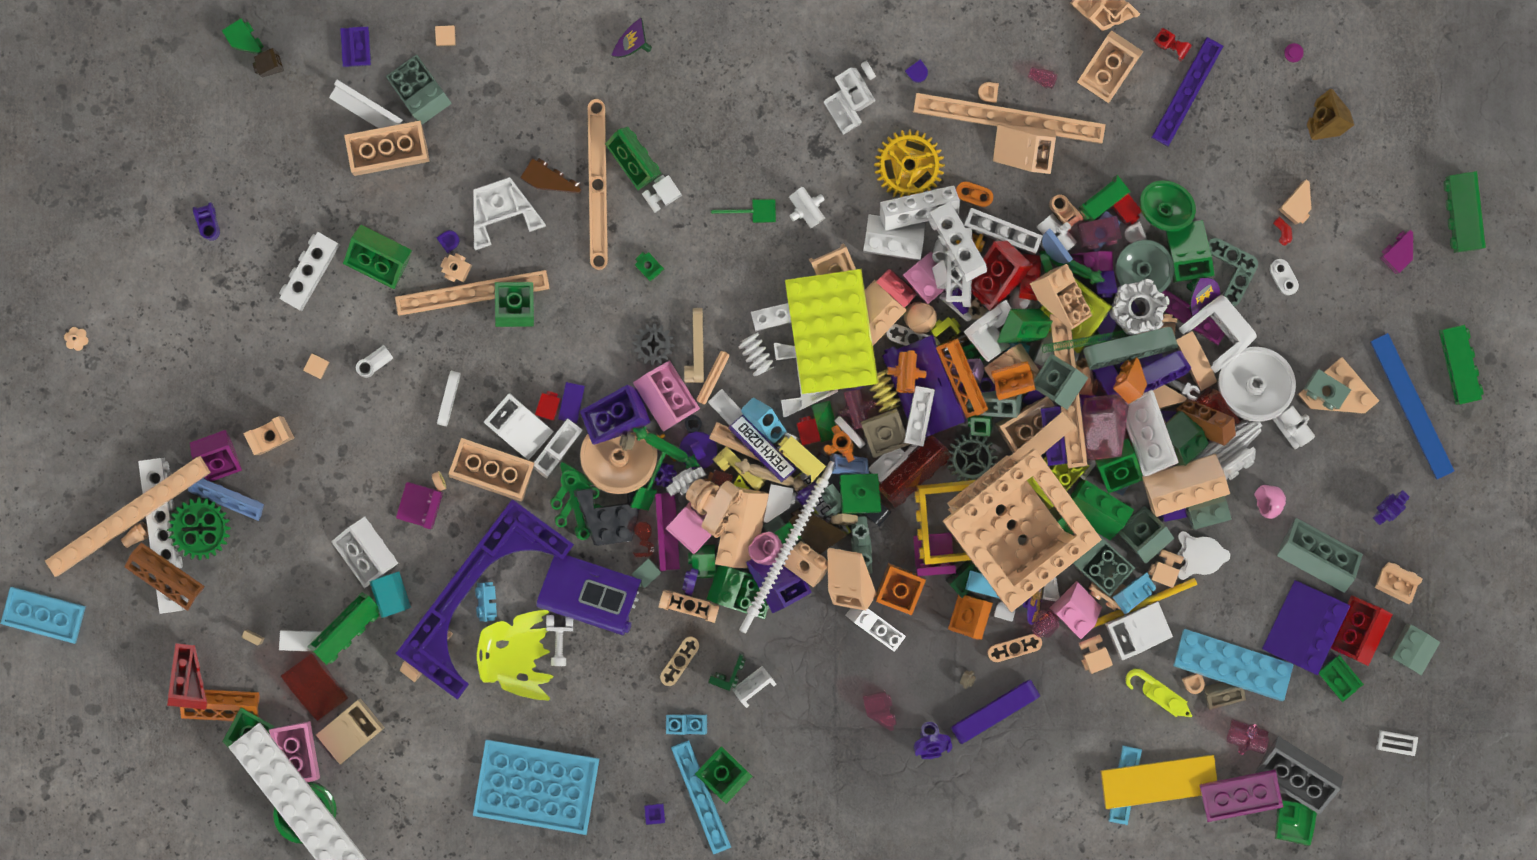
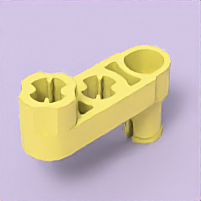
(727, 458)

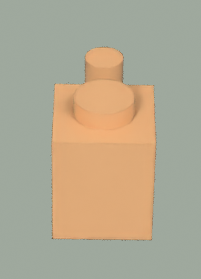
(1165, 572)
(1097, 658)

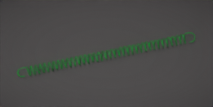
(1074, 340)

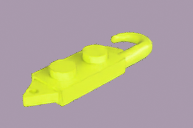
(1160, 693)

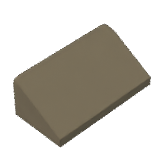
(1223, 694)

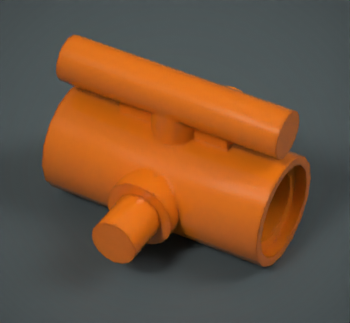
(906, 372)
(837, 438)

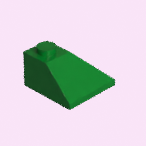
(242, 723)

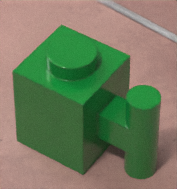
(703, 561)

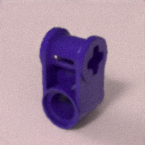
(205, 218)

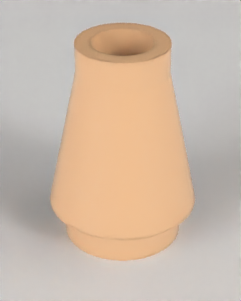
(136, 534)

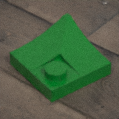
(1295, 823)

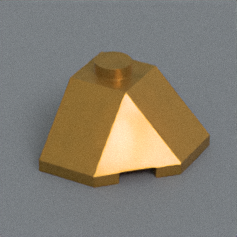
(1330, 117)

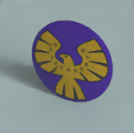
(1033, 606)

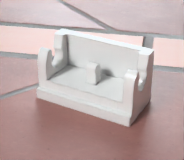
(842, 112)
(752, 685)

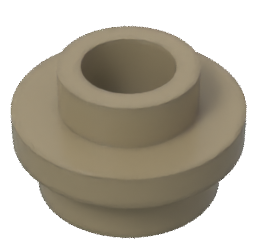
(627, 441)
(968, 679)

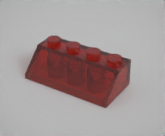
(914, 471)

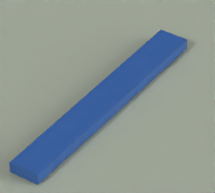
(1412, 406)

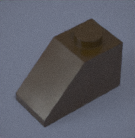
(268, 63)

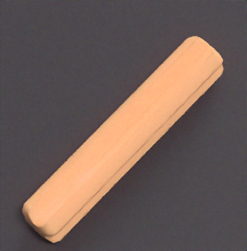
(712, 377)

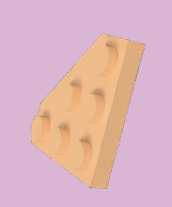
(1360, 397)

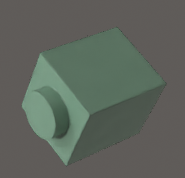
(647, 572)

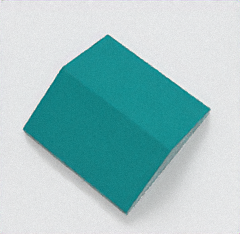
(390, 594)

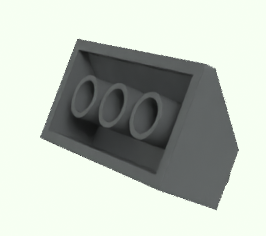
(1301, 775)

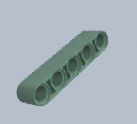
(1130, 347)

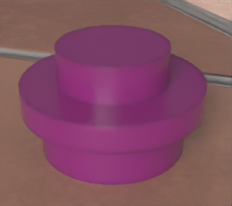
(1293, 52)

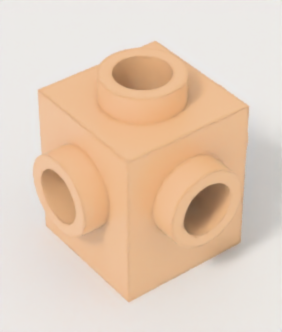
(462, 270)

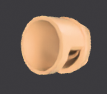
(920, 317)

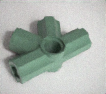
(861, 541)

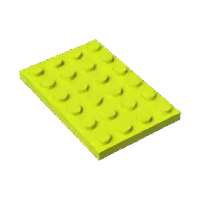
(831, 331)

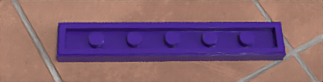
(1187, 91)

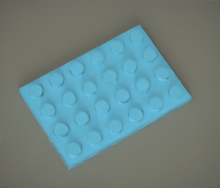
(536, 787)

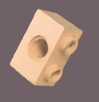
(807, 564)

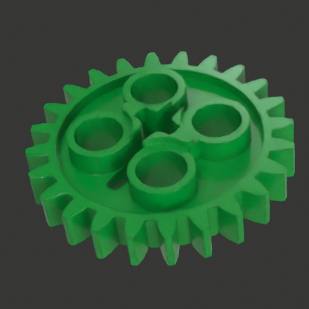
(199, 546)

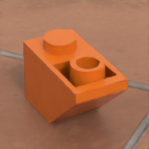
(1131, 381)

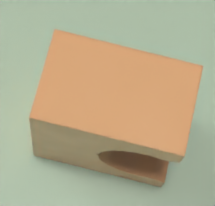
(257, 437)

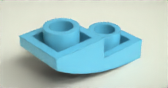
(686, 724)

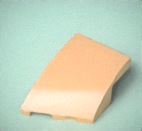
(1105, 12)

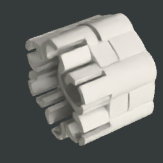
(1154, 302)

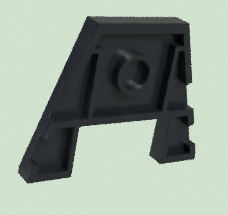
(608, 523)

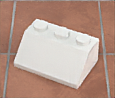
(899, 242)
(364, 552)

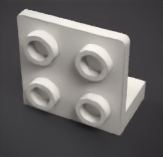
(985, 335)

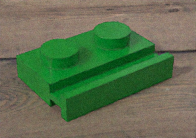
(1340, 678)

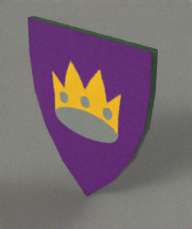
(632, 41)
(1203, 292)

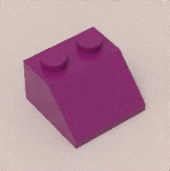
(217, 454)

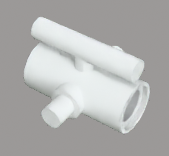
(806, 207)
(1059, 230)
(1294, 427)

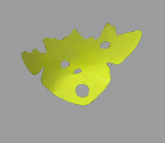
(516, 657)

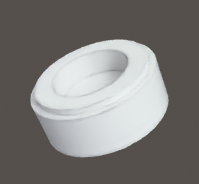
(868, 70)

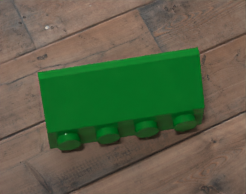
(1464, 212)
(344, 628)

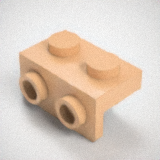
(1398, 582)

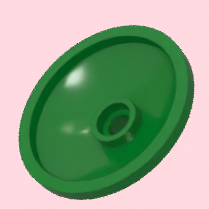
(1172, 200)

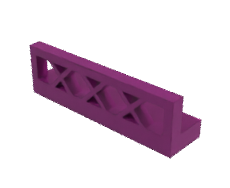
(667, 542)

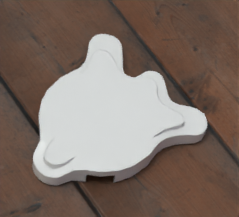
(1201, 555)

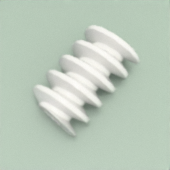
(755, 354)

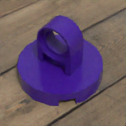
(701, 446)
(932, 745)

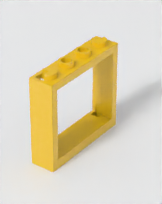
(921, 516)

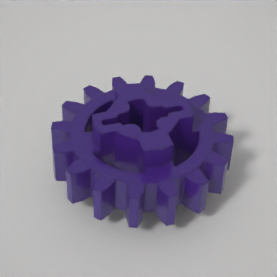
(1391, 507)

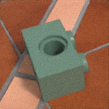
(1338, 391)

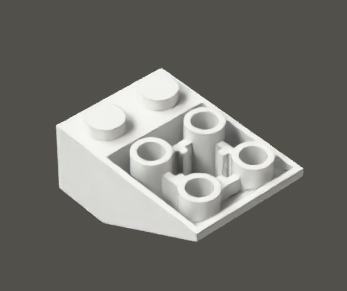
(518, 426)
(1138, 630)

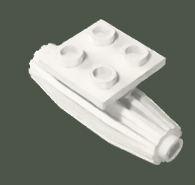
(1235, 454)

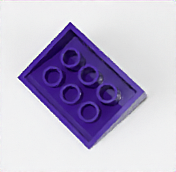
(1306, 627)

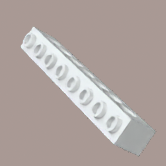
(147, 469)

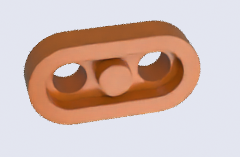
(974, 194)

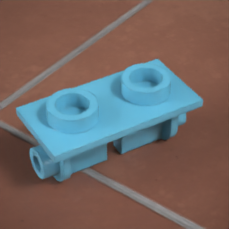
(484, 593)

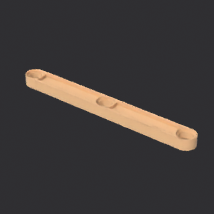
(597, 198)

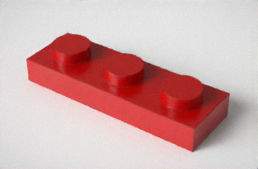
(1025, 288)

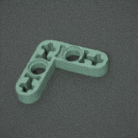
(1241, 269)

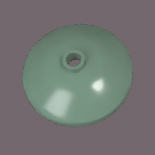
(1147, 254)

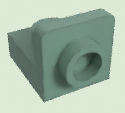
(833, 498)

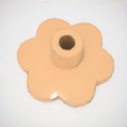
(80, 341)

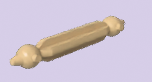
(765, 473)

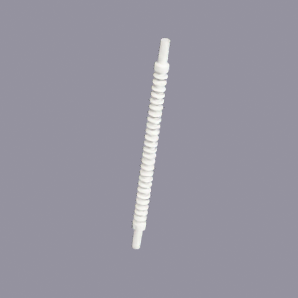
(753, 611)

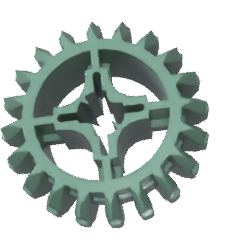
(981, 444)

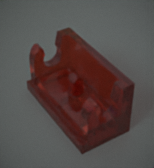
(1217, 402)

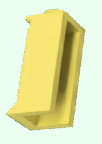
(801, 457)

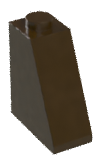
(819, 531)

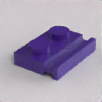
(355, 46)

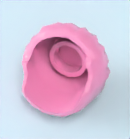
(1270, 500)
(765, 548)

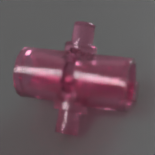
(856, 408)
(1247, 737)

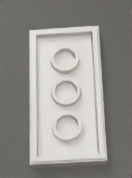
(1149, 435)

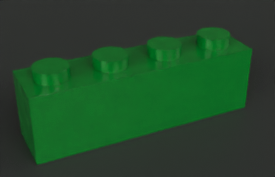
(1460, 364)

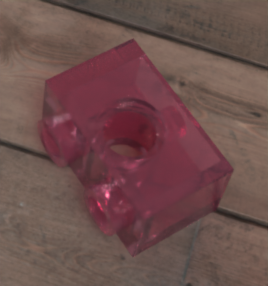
(1108, 225)

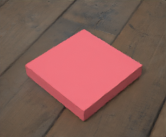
(896, 288)

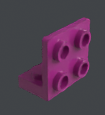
(419, 505)
(939, 545)

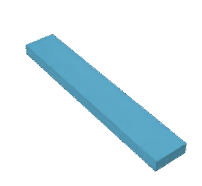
(701, 797)

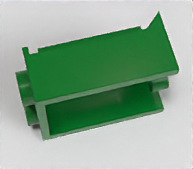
(1104, 199)

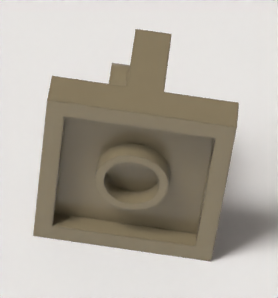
(884, 433)

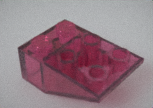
(1104, 426)

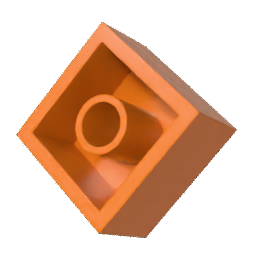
(899, 589)

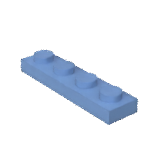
(227, 498)

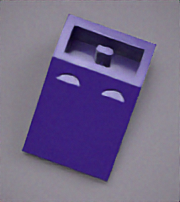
(787, 587)

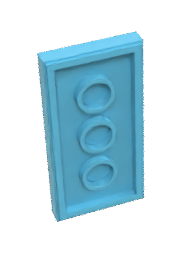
(43, 615)

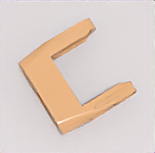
(666, 599)

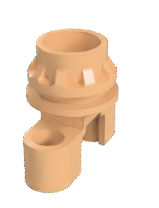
(713, 502)

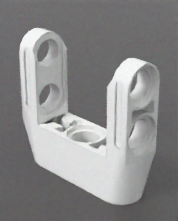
(1230, 323)

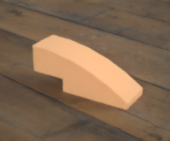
(1200, 367)

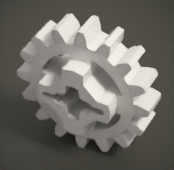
(684, 480)

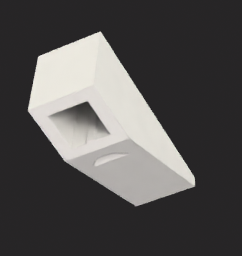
(876, 627)

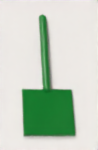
(763, 211)
(645, 496)

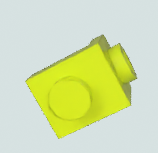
(940, 326)

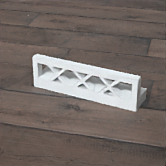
(363, 106)
(965, 287)

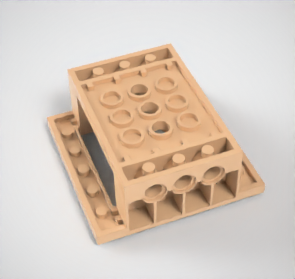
(1008, 567)

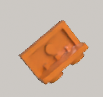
(1013, 380)

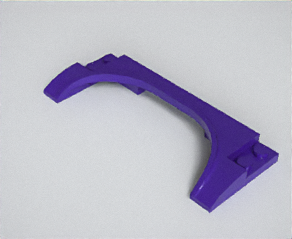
(511, 533)

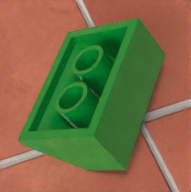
(633, 157)
(377, 256)
(1101, 509)

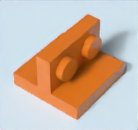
(970, 616)

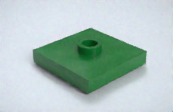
(860, 493)

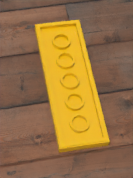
(1157, 781)

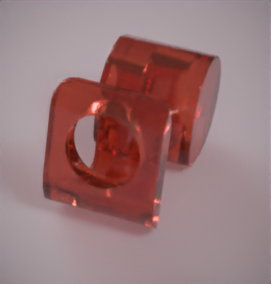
(644, 532)

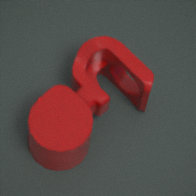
(1166, 40)

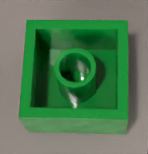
(1120, 471)

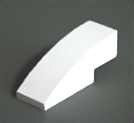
(557, 448)
(296, 640)

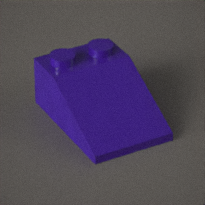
(615, 415)

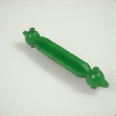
(1080, 270)
(663, 445)

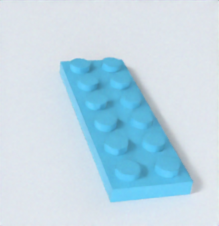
(1233, 665)

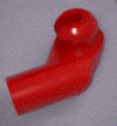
(1286, 231)

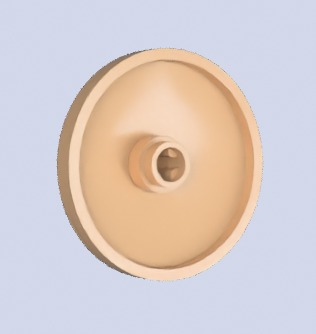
(616, 469)

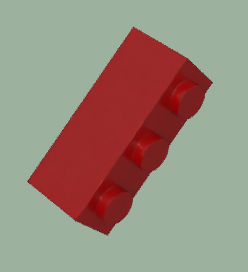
(1361, 630)

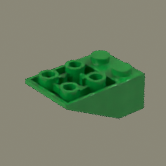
(1190, 252)
(735, 590)

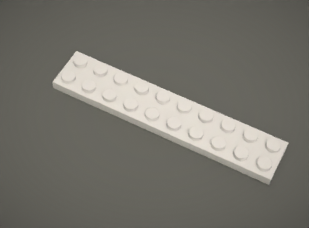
(293, 797)

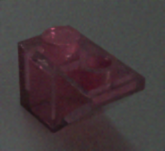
(878, 709)

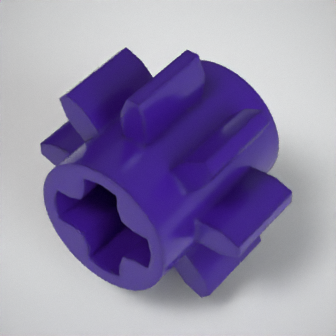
(665, 475)

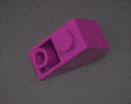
(1400, 253)
(1095, 260)

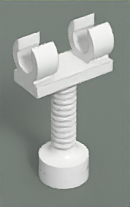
(1185, 389)
(558, 659)

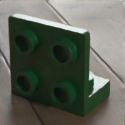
(720, 679)

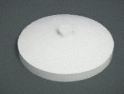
(1257, 384)

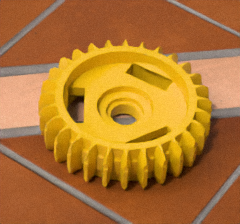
(899, 153)

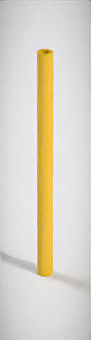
(1149, 600)

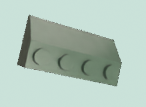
(1320, 555)

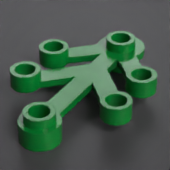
(572, 502)

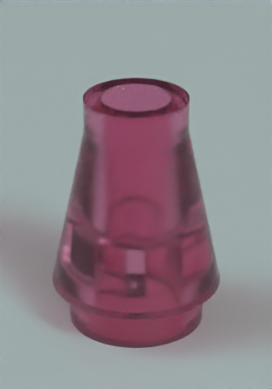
(1043, 77)

